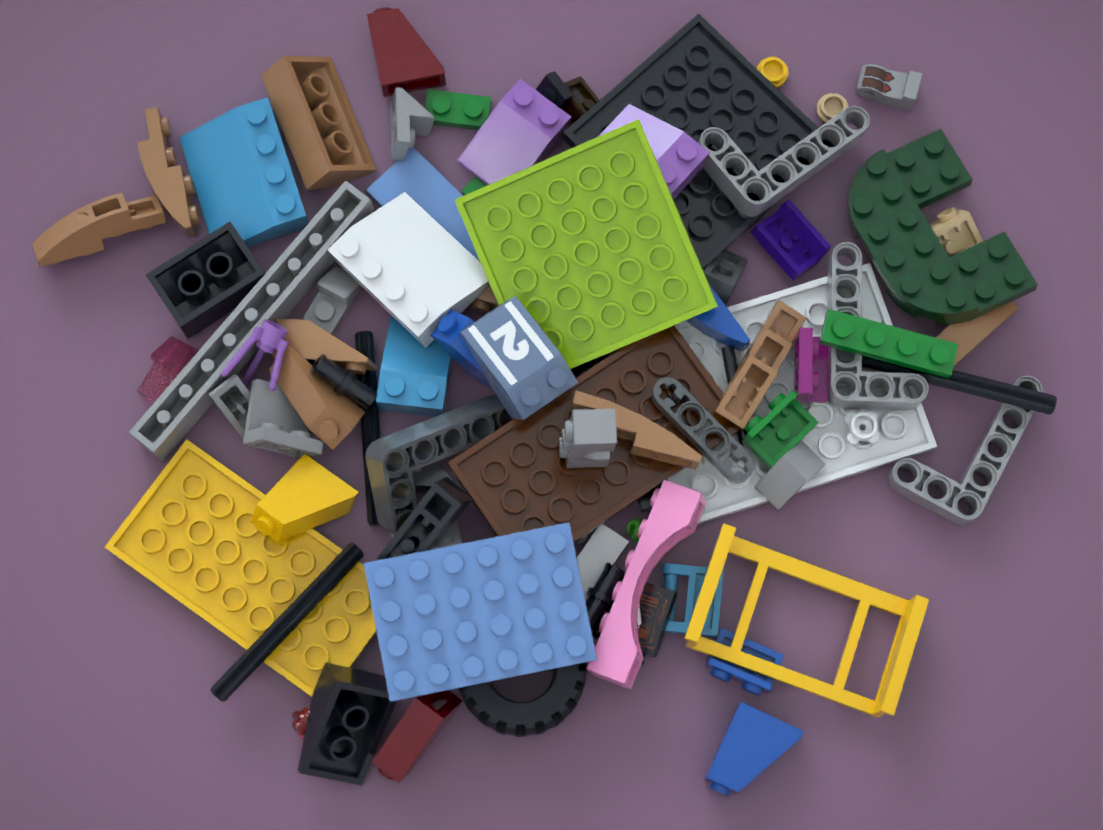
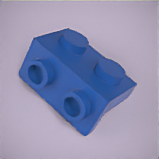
(752, 682)

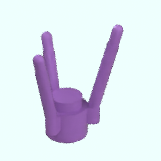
(270, 338)

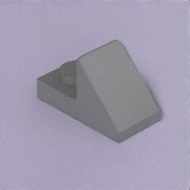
(406, 121)
(333, 300)

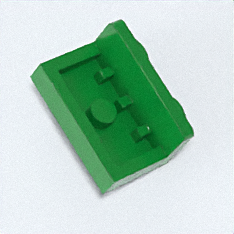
(779, 429)

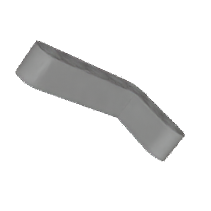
(785, 166)
(852, 372)
(981, 462)

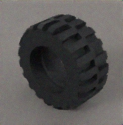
(528, 716)

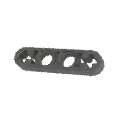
(706, 426)

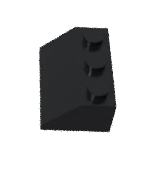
(206, 279)

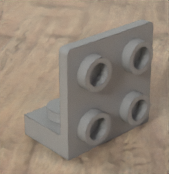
(276, 425)

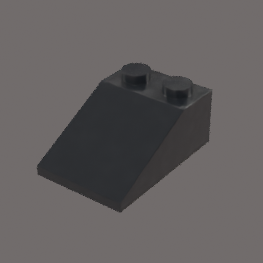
(345, 724)

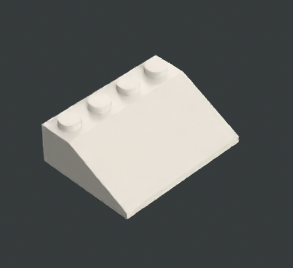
(410, 266)

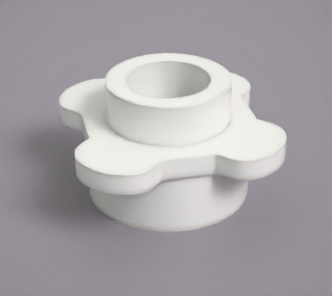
(869, 420)

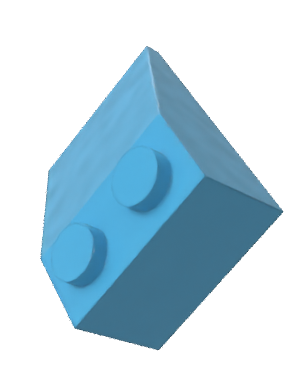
(412, 376)

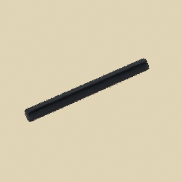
(977, 386)
(370, 420)
(287, 622)

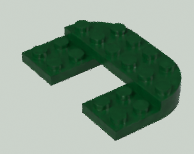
(906, 251)

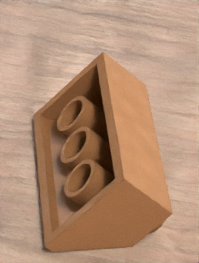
(317, 121)

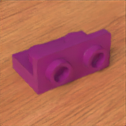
(810, 368)

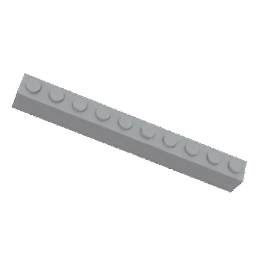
(269, 299)

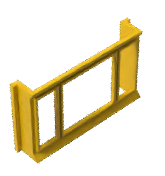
(901, 650)

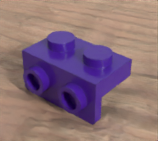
(791, 240)

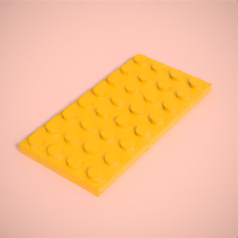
(202, 549)

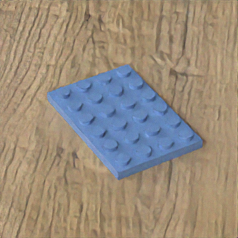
(479, 611)

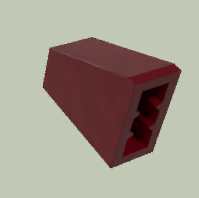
(402, 54)
(415, 733)

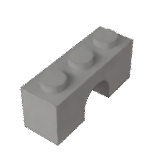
(588, 438)

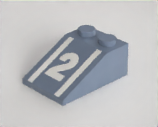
(518, 359)

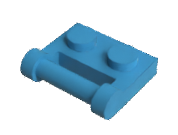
(695, 580)

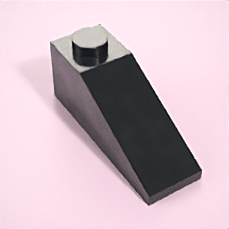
(428, 520)

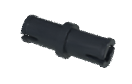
(344, 381)
(601, 593)

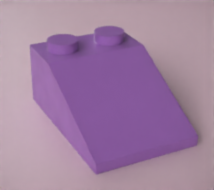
(515, 135)
(675, 151)

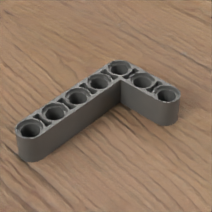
(461, 434)

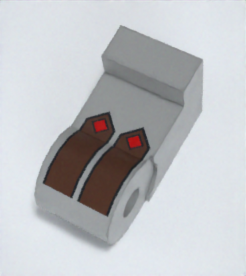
(888, 86)

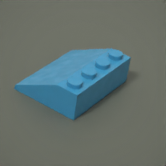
(244, 174)

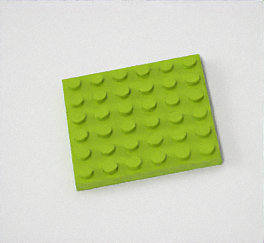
(590, 245)

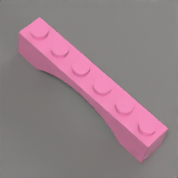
(672, 519)

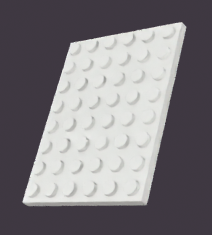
(901, 431)

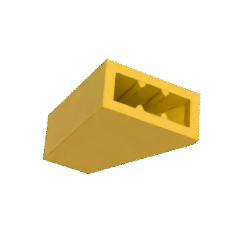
(303, 500)

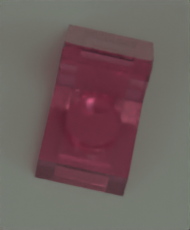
(168, 362)

